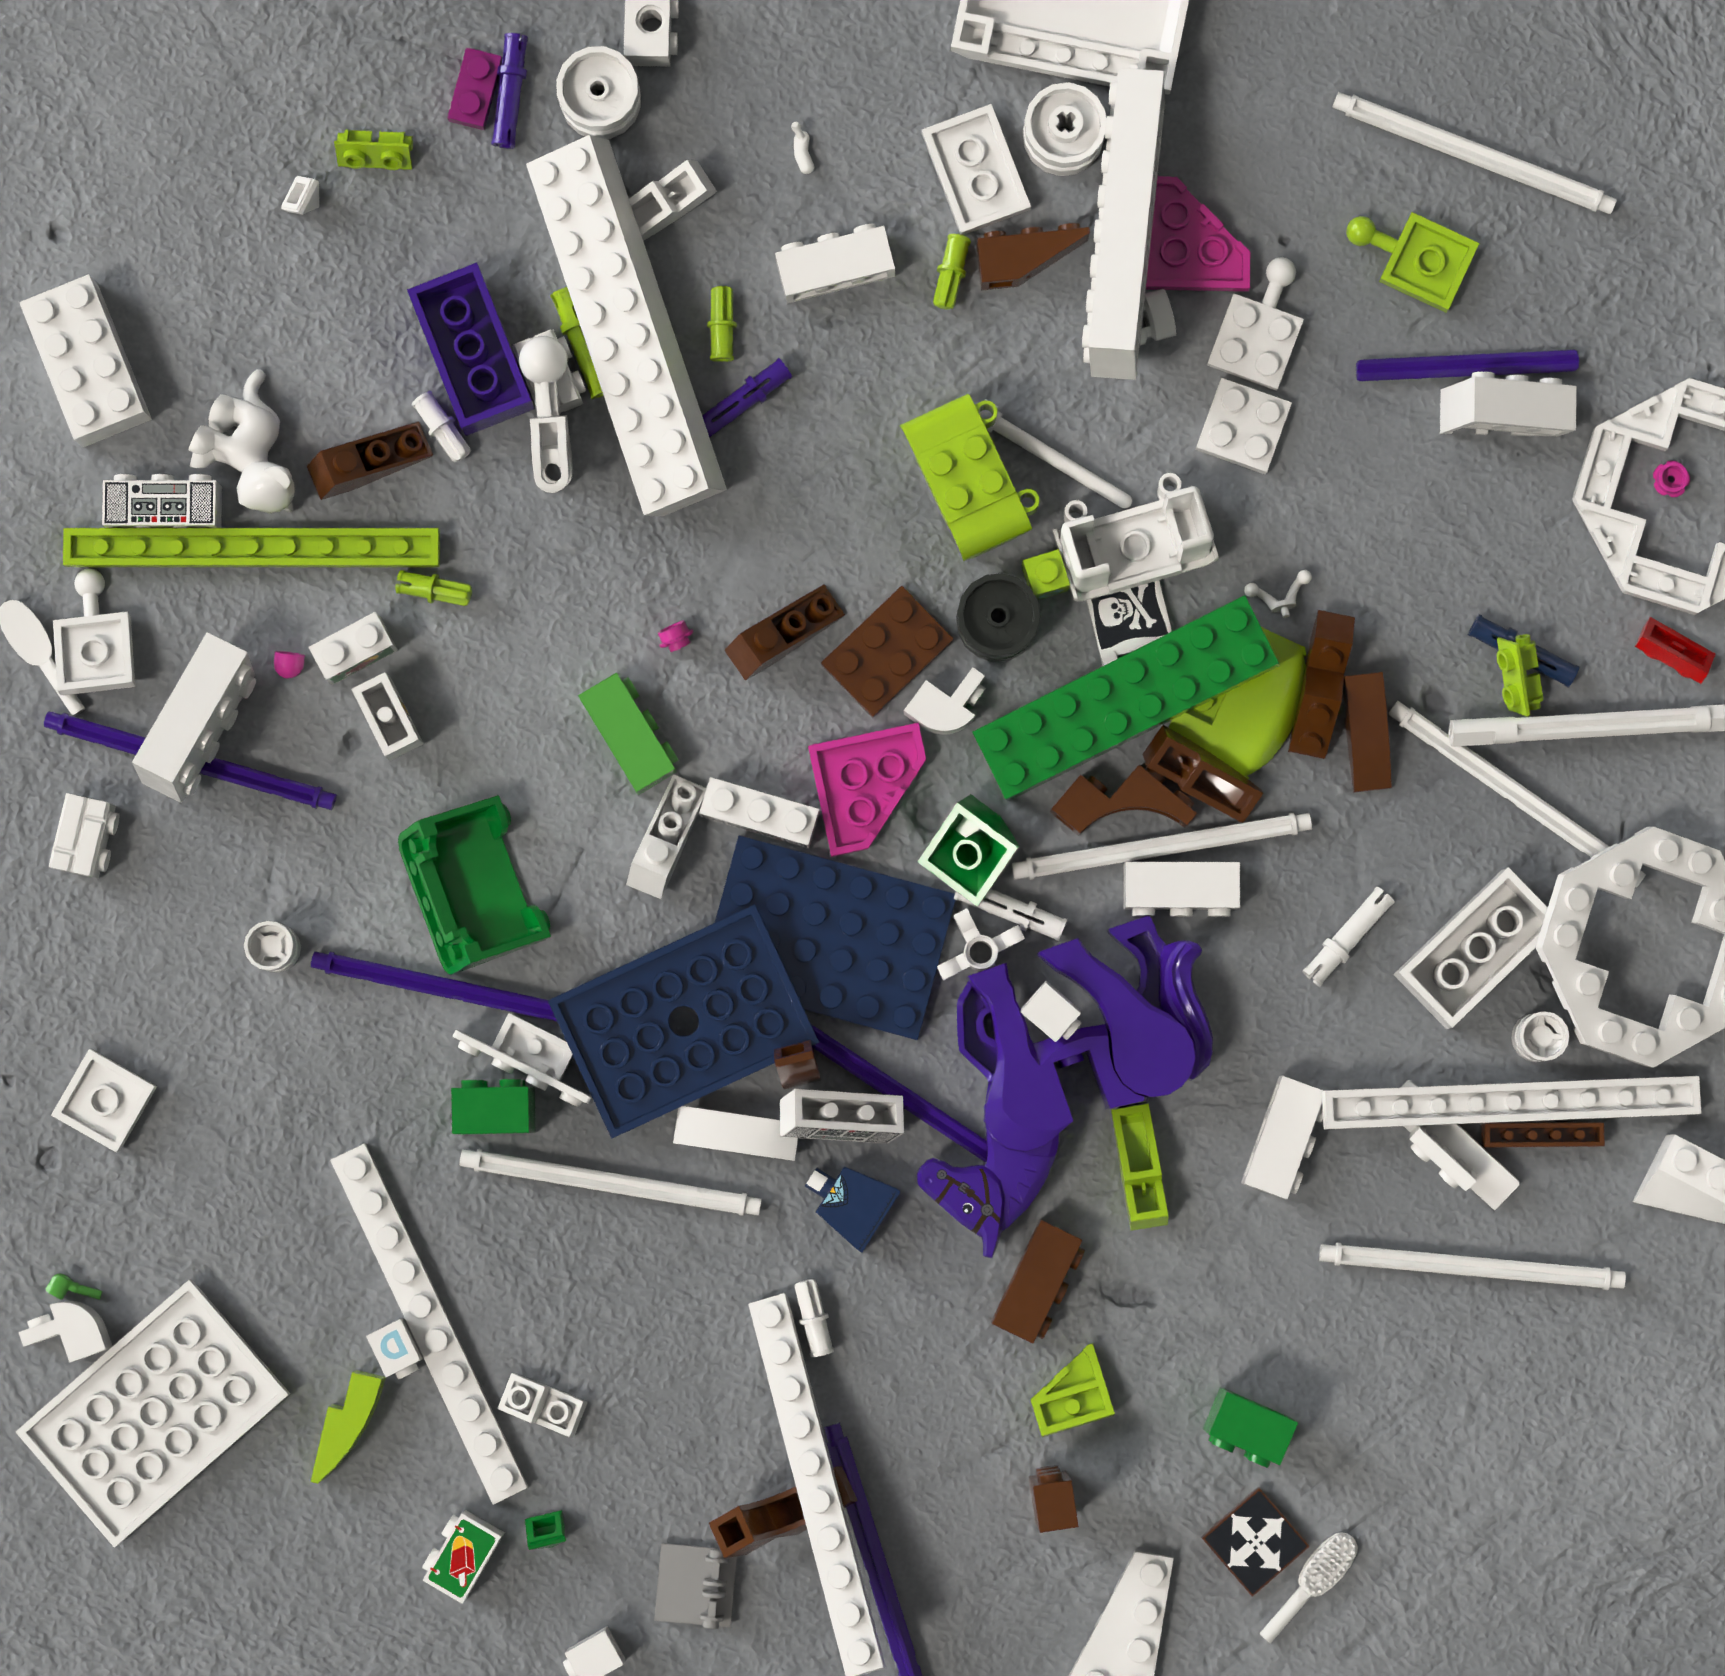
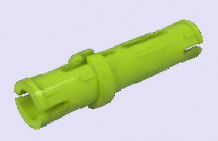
(572, 328)

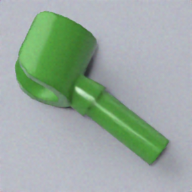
(61, 1284)

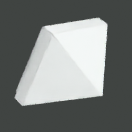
(302, 196)

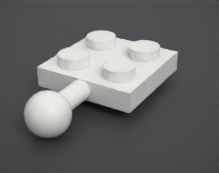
(1257, 336)
(93, 649)

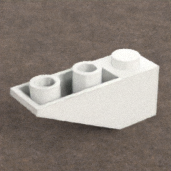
(666, 837)

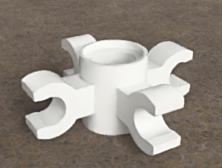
(971, 935)

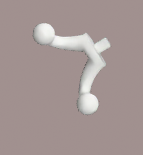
(1282, 606)

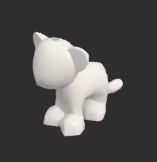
(262, 483)

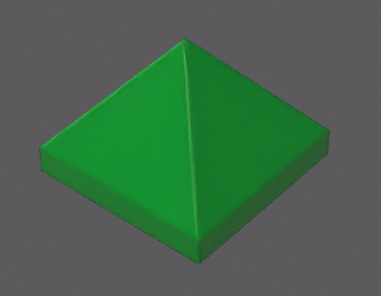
(545, 1530)

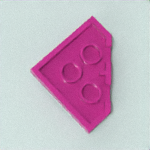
(1192, 245)
(863, 782)

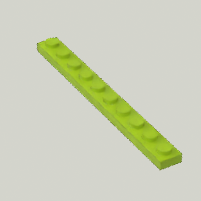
(251, 547)

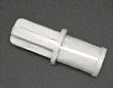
(441, 426)
(813, 1318)

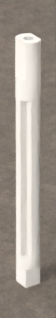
(1512, 729)

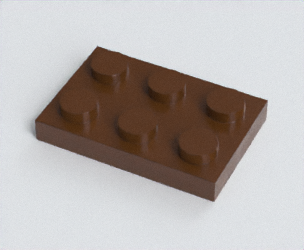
(887, 651)

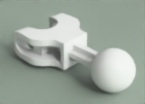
(544, 362)

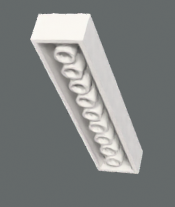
(626, 326)

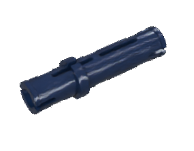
(1562, 672)

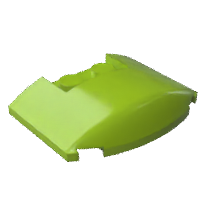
(1253, 719)

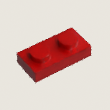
(1675, 650)

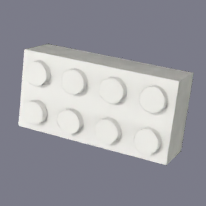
(85, 361)
(195, 718)
(1475, 949)

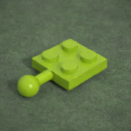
(1423, 262)

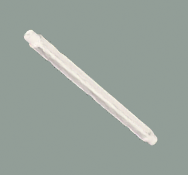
(1474, 153)
(1500, 782)
(1161, 846)
(610, 1182)
(1472, 1266)

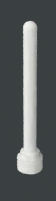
(1058, 460)

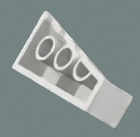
(1685, 1181)

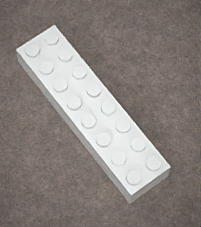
(1124, 224)

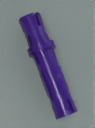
(510, 84)
(776, 372)

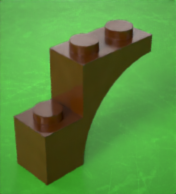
(1322, 684)
(1142, 790)
(762, 1521)

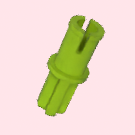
(951, 271)
(721, 324)
(433, 588)

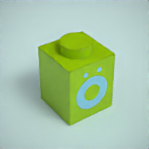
(1046, 574)

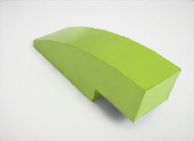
(1139, 1167)
(347, 1423)

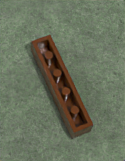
(1542, 1134)

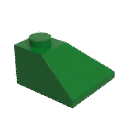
(970, 849)

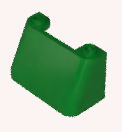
(469, 885)

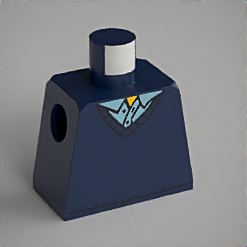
(852, 1203)

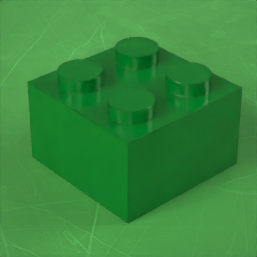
(493, 1109)
(1249, 1426)

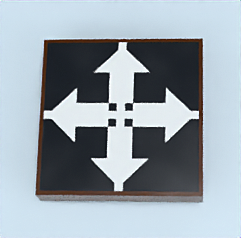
(1255, 1541)

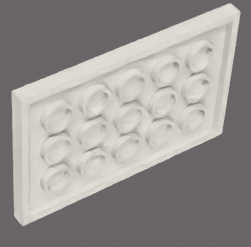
(152, 1413)

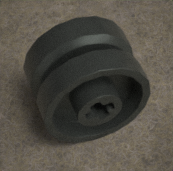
(991, 639)

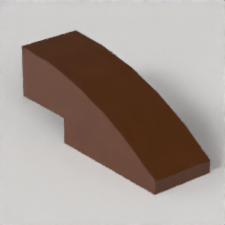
(1367, 732)
(1201, 774)
(796, 1065)

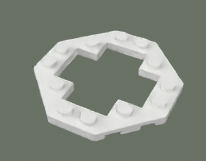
(1620, 533)
(1582, 984)

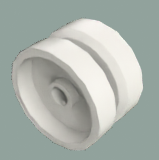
(578, 88)
(1067, 107)

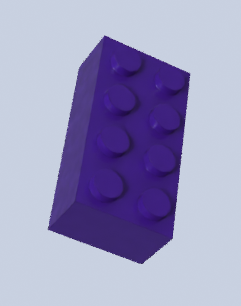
(470, 349)

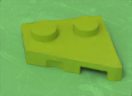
(1073, 1396)

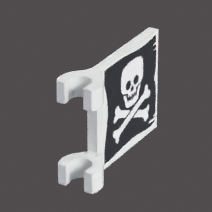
(1128, 620)

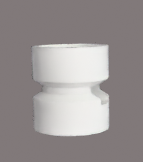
(1157, 317)
(272, 946)
(1540, 1036)

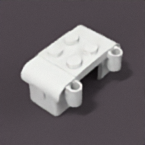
(1136, 543)

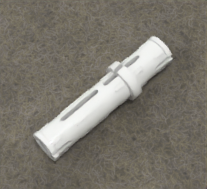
(1052, 926)
(1338, 948)

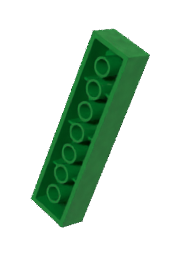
(1126, 698)

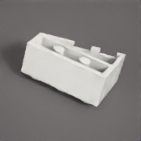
(1509, 406)

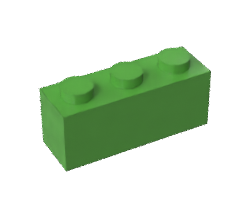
(629, 732)

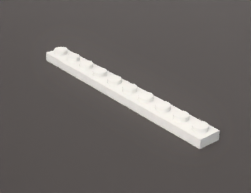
(1511, 1102)
(429, 1323)
(817, 1486)

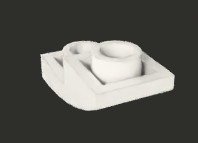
(542, 1405)

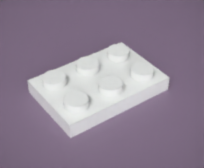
(976, 169)

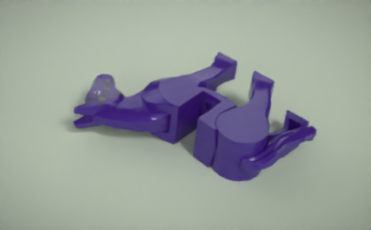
(1143, 1051)

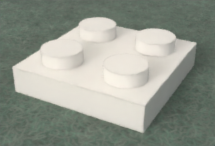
(1243, 426)
(104, 1100)

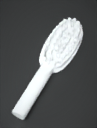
(32, 644)
(1317, 1576)

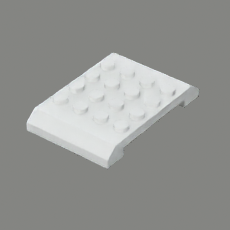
(1073, 36)

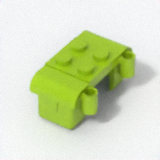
(969, 476)

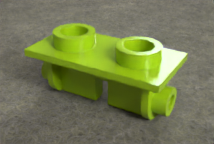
(357, 150)
(1520, 690)

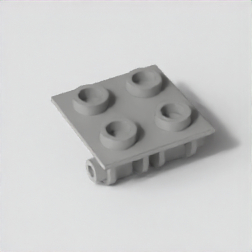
(695, 1586)

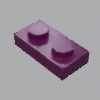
(474, 89)

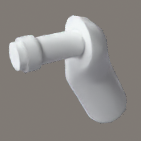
(801, 153)

